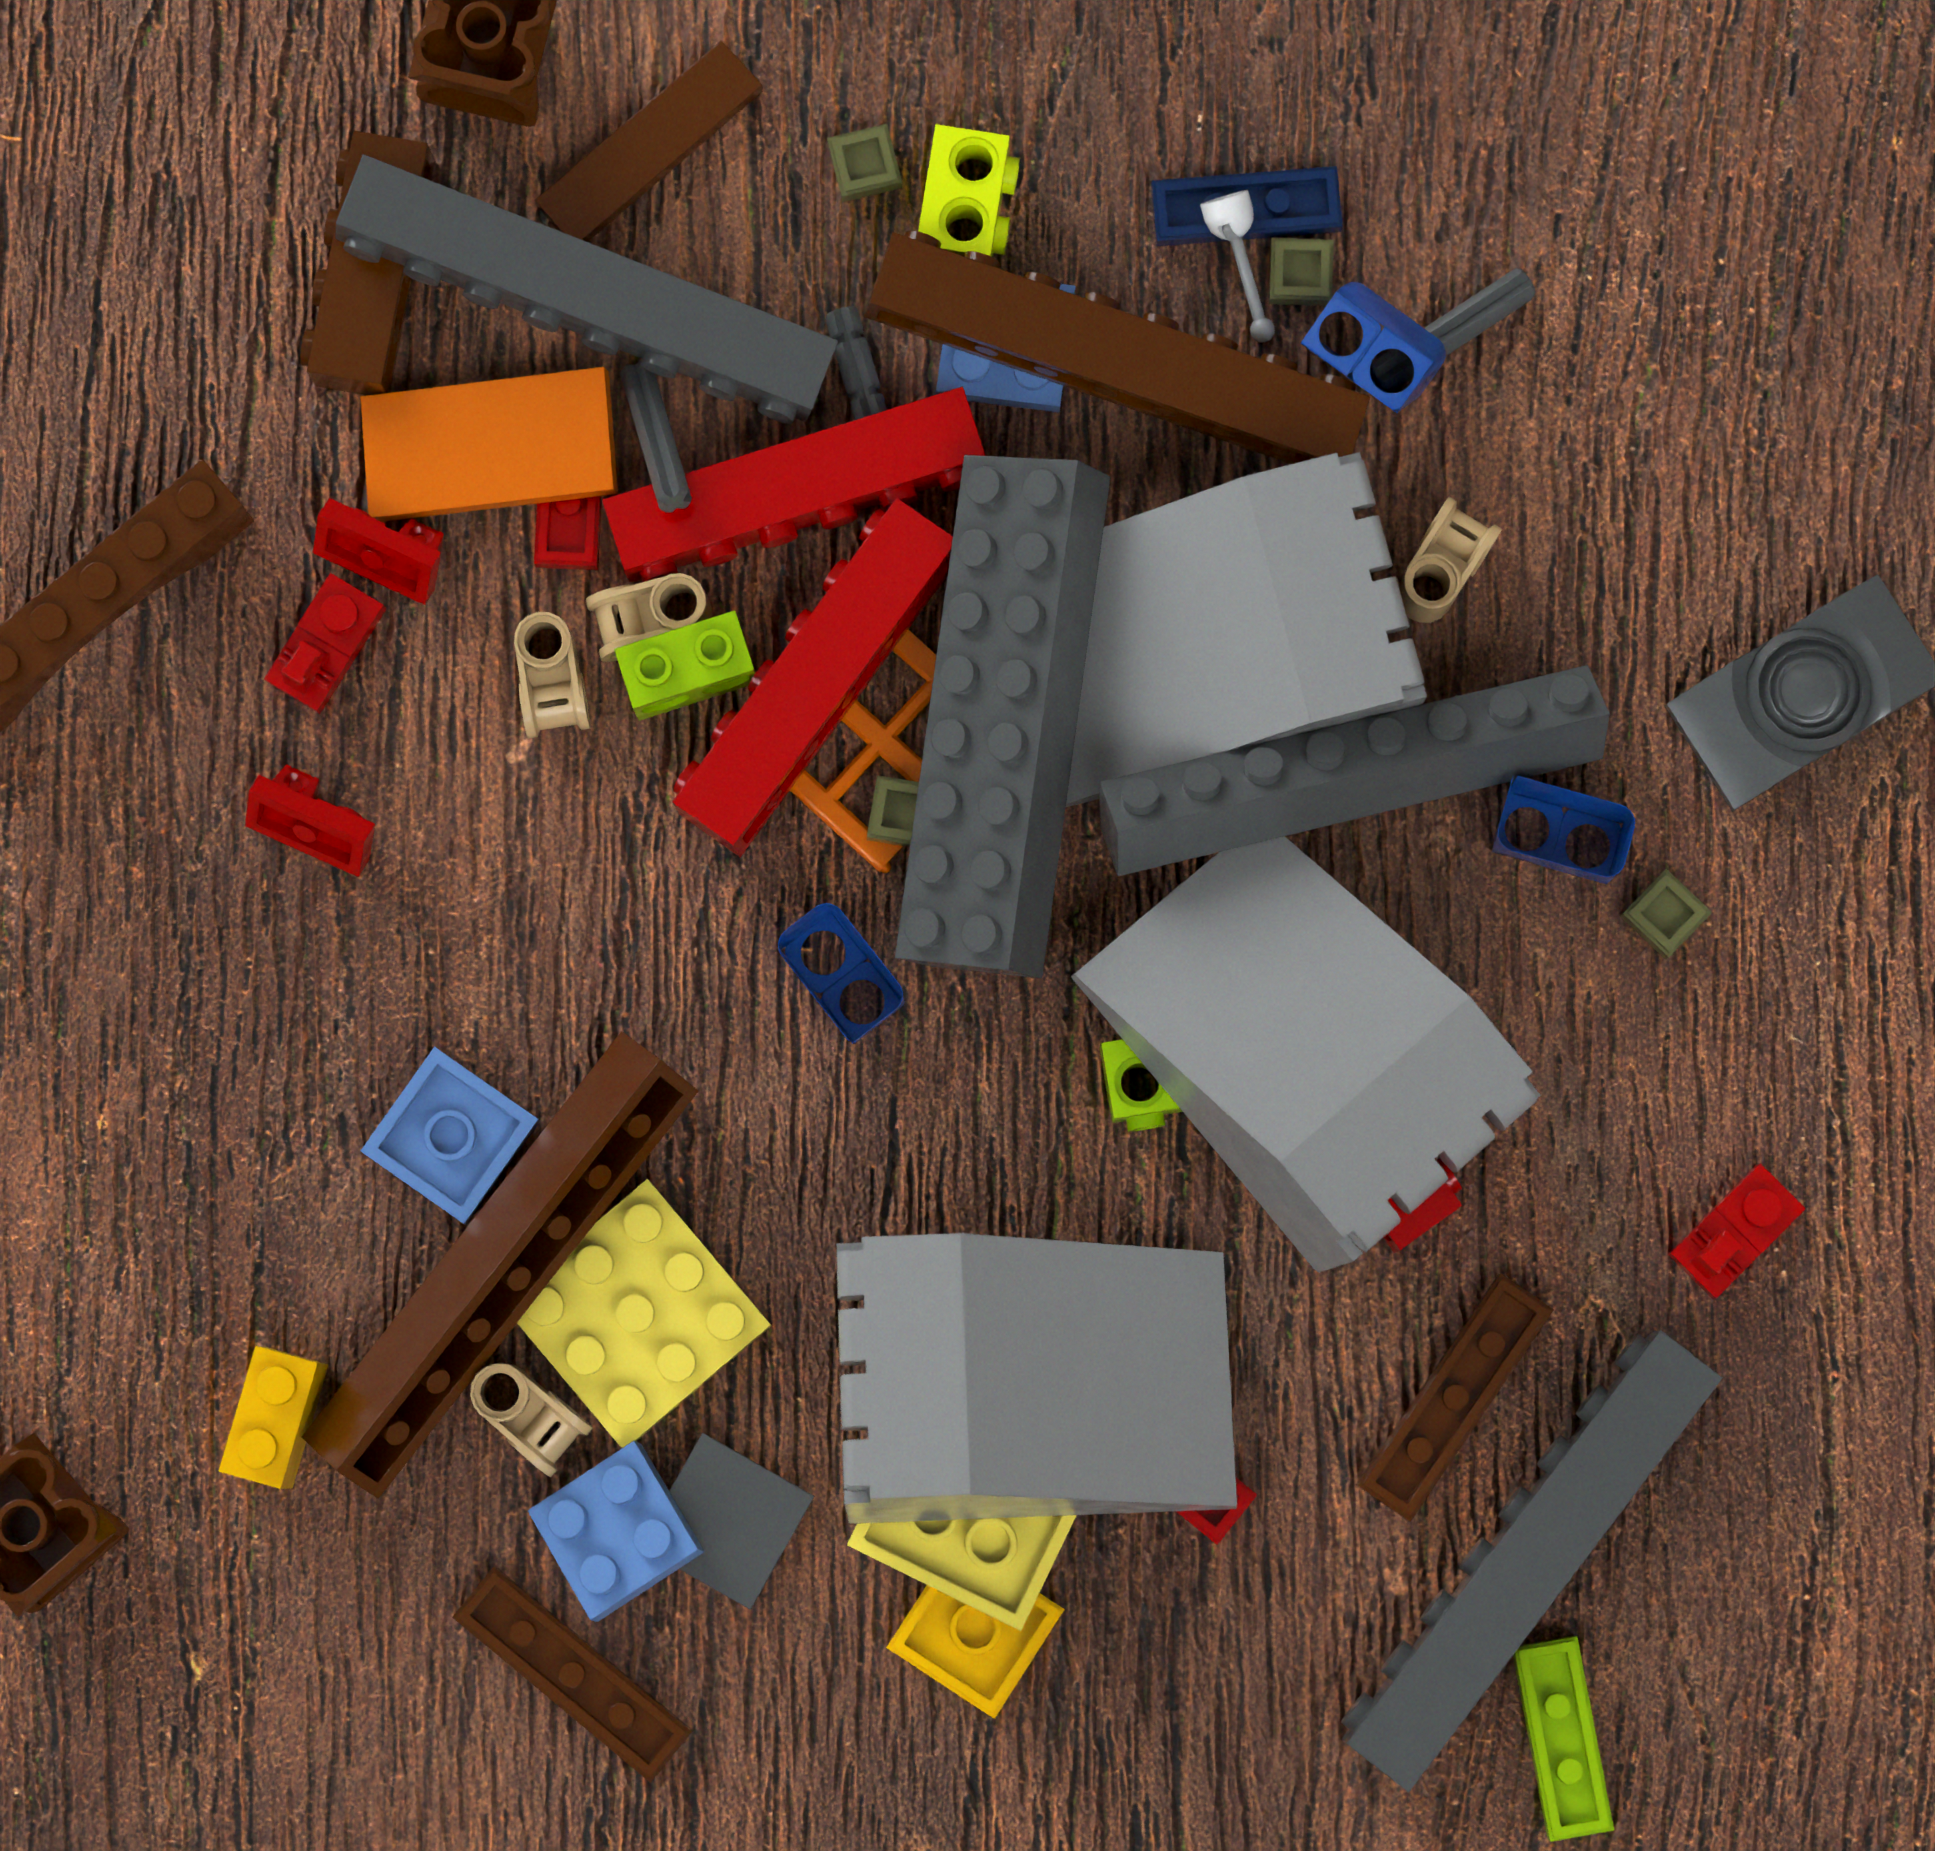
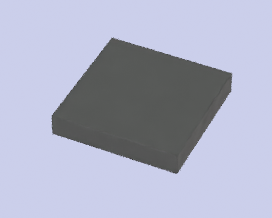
(738, 1516)

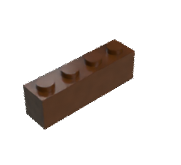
(357, 299)

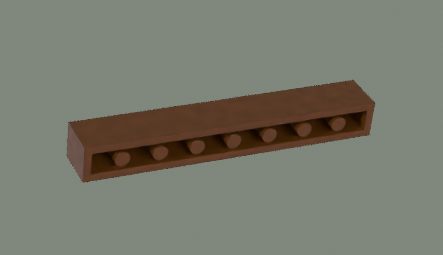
(1113, 353)
(499, 1265)

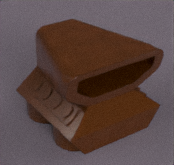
(483, 56)
(46, 1527)

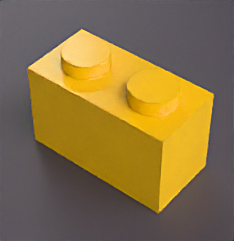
(272, 1417)

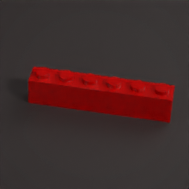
(797, 486)
(815, 677)

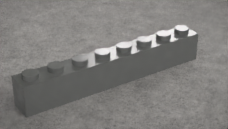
(584, 290)
(1352, 770)
(1530, 1558)

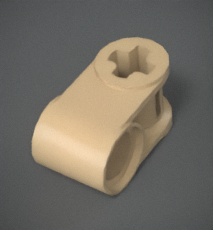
(1450, 554)
(643, 610)
(550, 680)
(530, 1417)

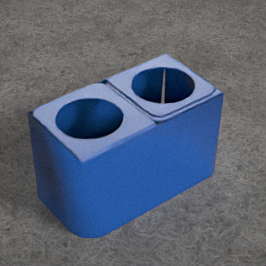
(1398, 333)
(1553, 853)
(831, 918)

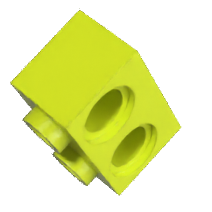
(954, 197)

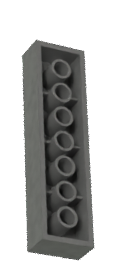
(1003, 715)

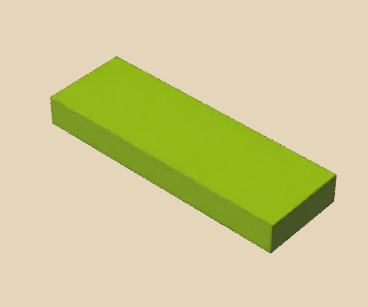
(1562, 1738)

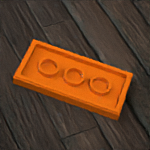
(489, 444)

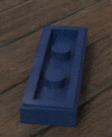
(1282, 203)

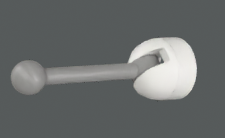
(1230, 219)

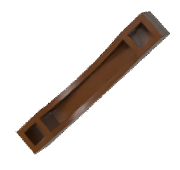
(146, 552)

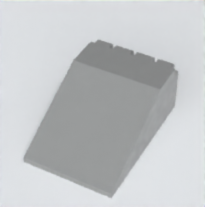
(1240, 623)
(1308, 1045)
(1032, 1378)

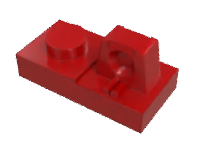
(397, 560)
(325, 643)
(290, 814)
(1736, 1231)

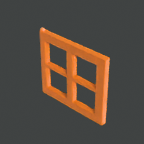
(881, 742)

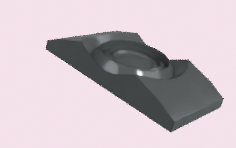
(1804, 692)

